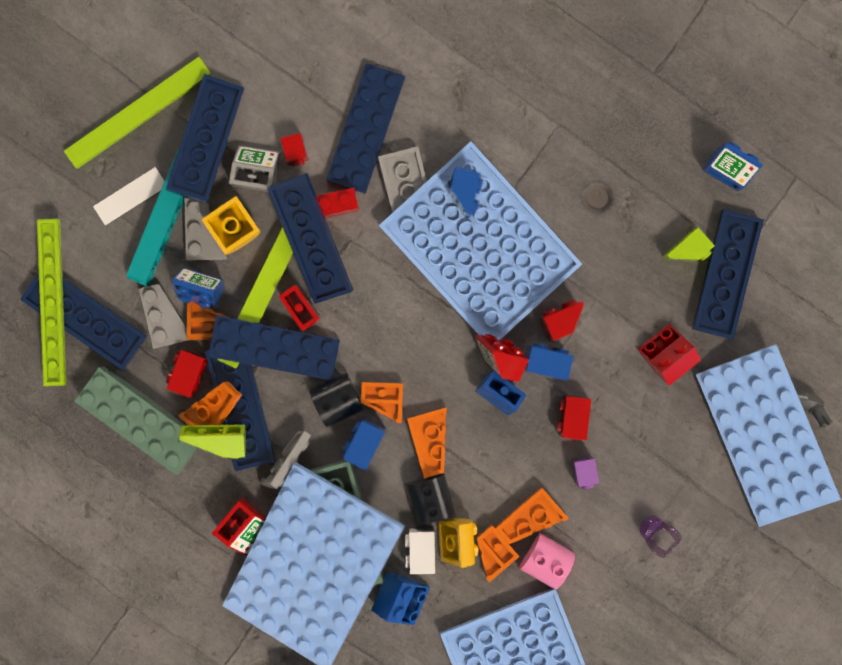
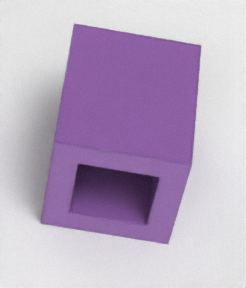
(585, 472)

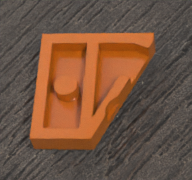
(200, 322)
(384, 398)
(495, 552)

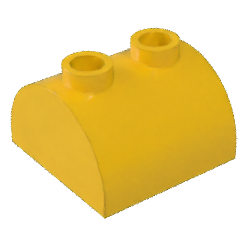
(231, 226)
(457, 541)

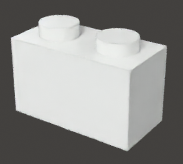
(421, 551)

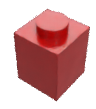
(294, 150)

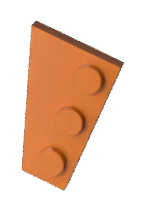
(213, 407)
(428, 437)
(531, 516)

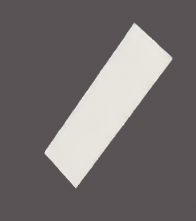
(129, 196)

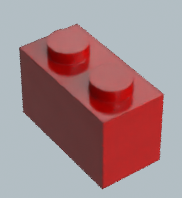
(338, 202)
(299, 307)
(186, 373)
(574, 417)

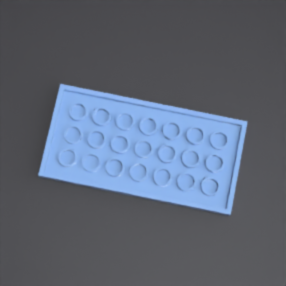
(768, 436)

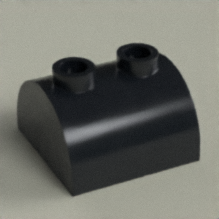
(336, 400)
(430, 499)

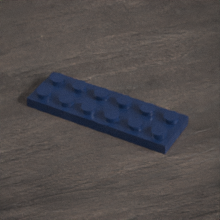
(365, 128)
(205, 139)
(310, 238)
(727, 274)
(93, 324)
(273, 348)
(246, 412)

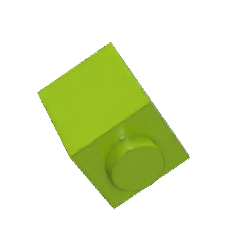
(691, 247)

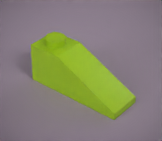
(217, 439)

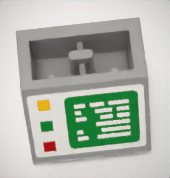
(254, 168)

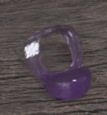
(650, 526)

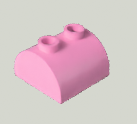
(548, 561)

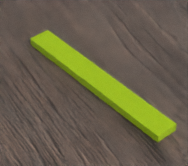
(137, 113)
(265, 283)
(51, 302)

